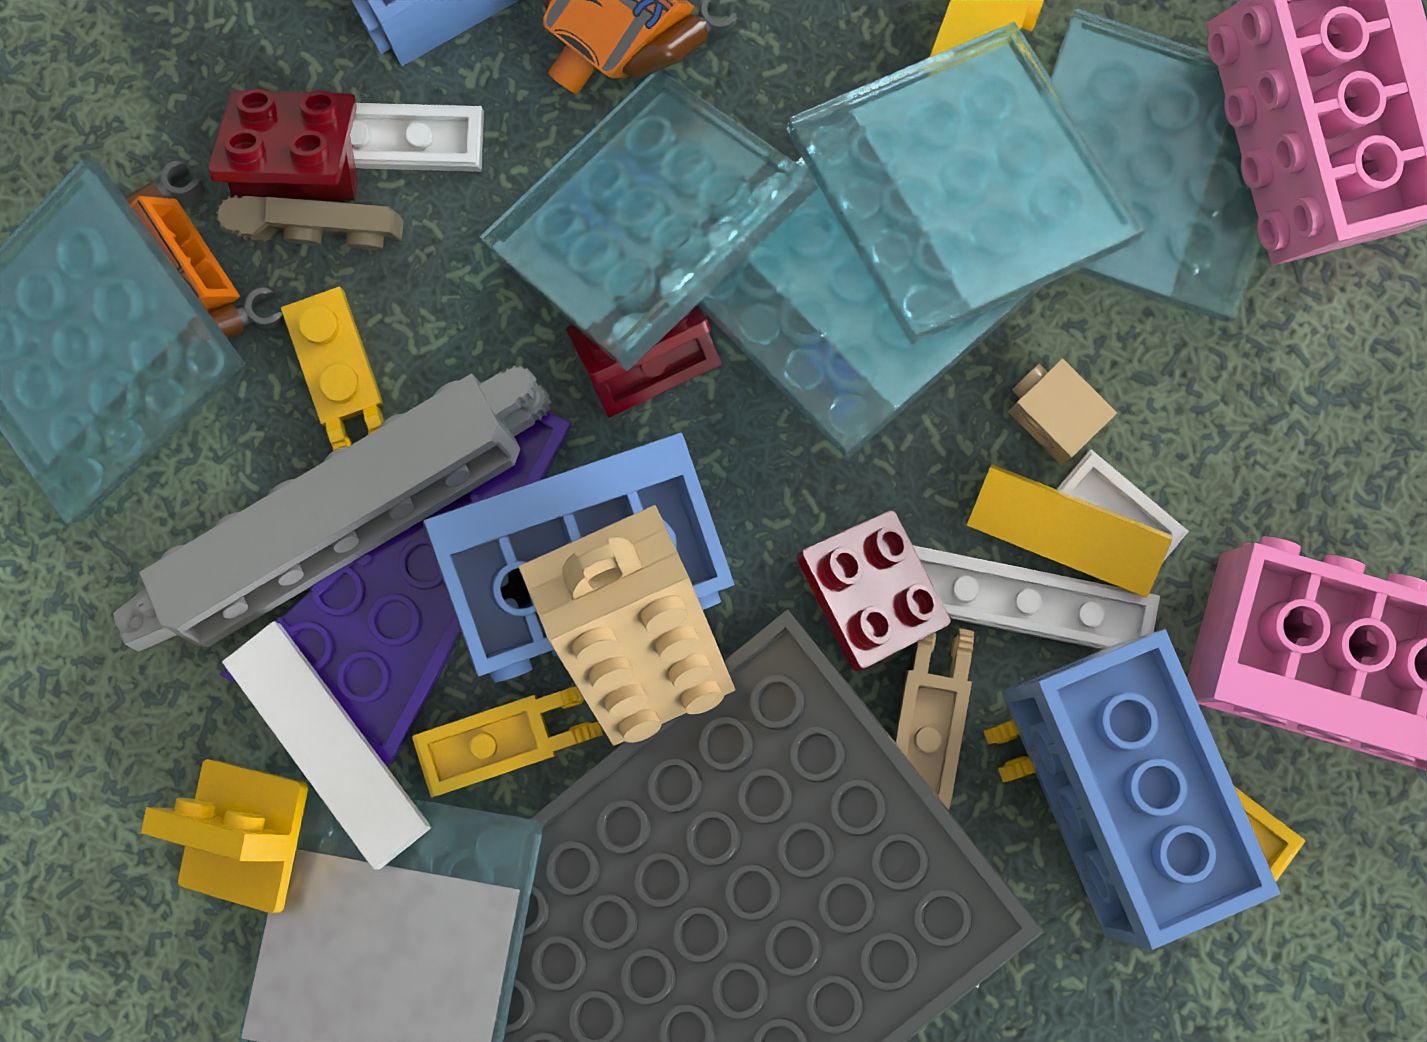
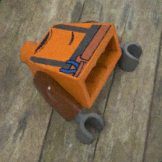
(626, 36)
(170, 226)

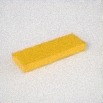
(1070, 530)

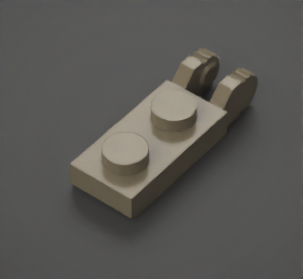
(308, 219)

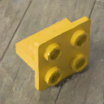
(235, 834)

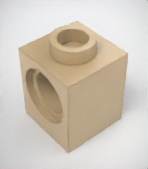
(1059, 409)

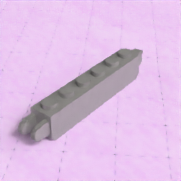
(334, 512)

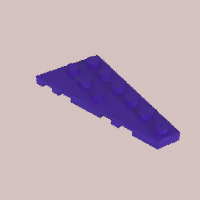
(386, 621)

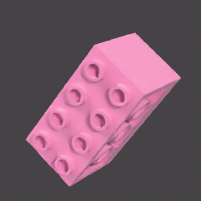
(1327, 117)
(1339, 669)

